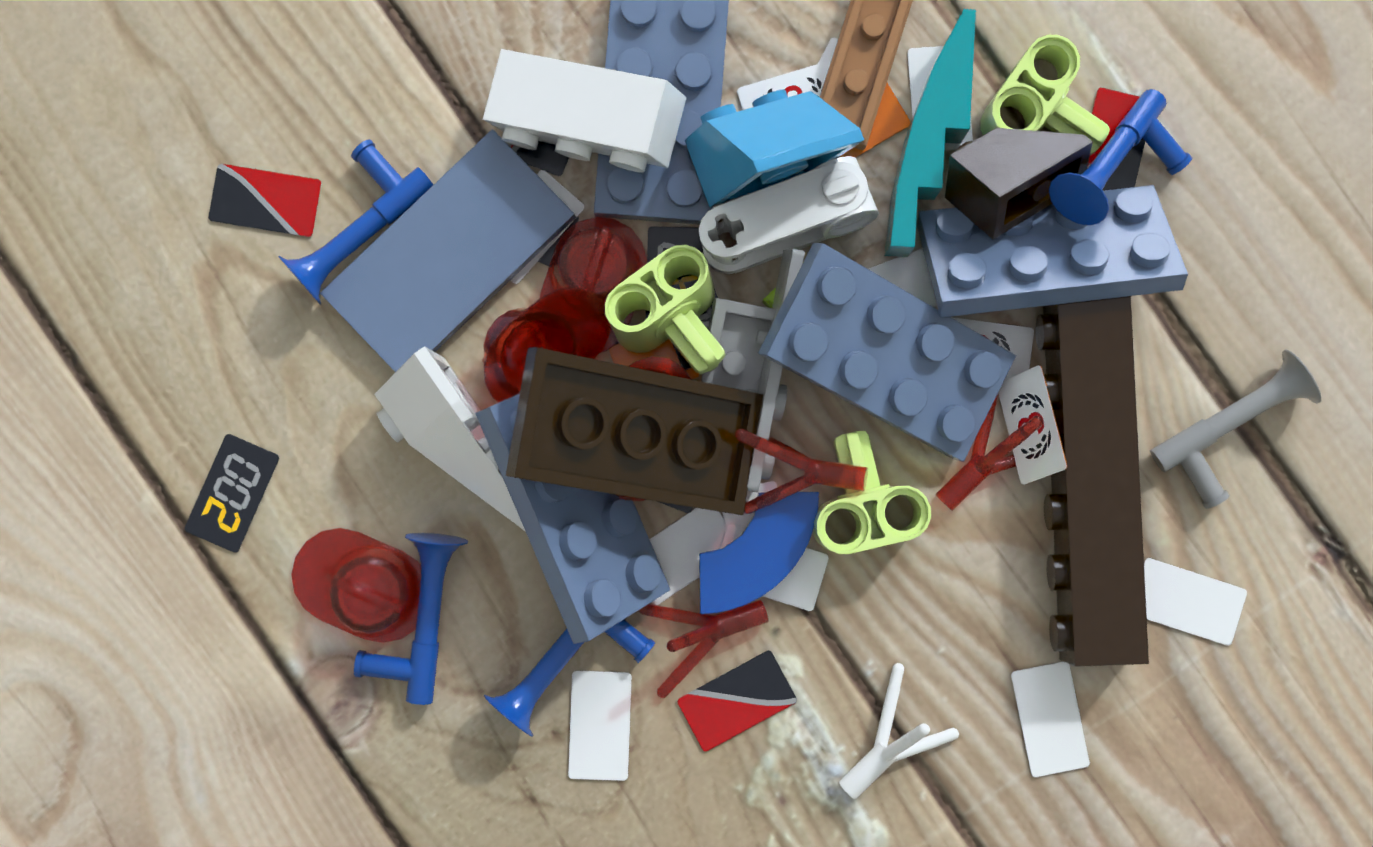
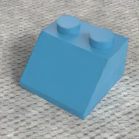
(766, 143)

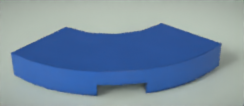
(759, 556)

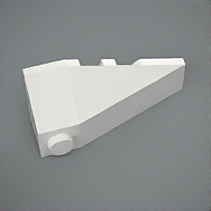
(439, 420)

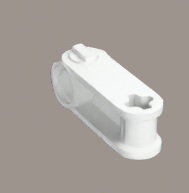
(788, 215)

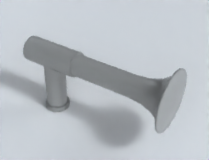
(1289, 383)

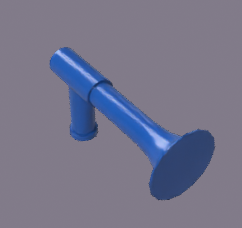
(398, 197)
(1082, 197)
(420, 669)
(520, 702)

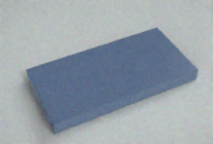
(449, 253)

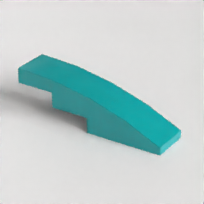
(939, 119)

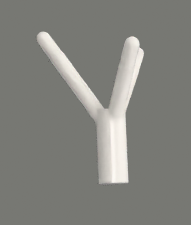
(881, 755)

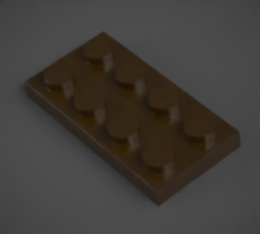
(632, 432)

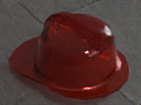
(595, 257)
(562, 321)
(358, 584)

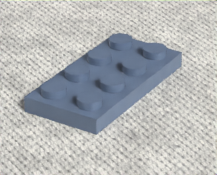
(687, 48)
(1052, 257)
(887, 352)
(583, 540)

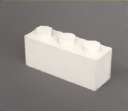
(584, 110)

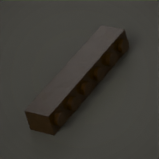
(1099, 494)

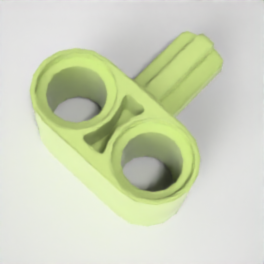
(1043, 100)
(672, 310)
(869, 505)

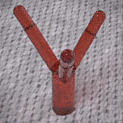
(982, 466)
(816, 471)
(711, 631)

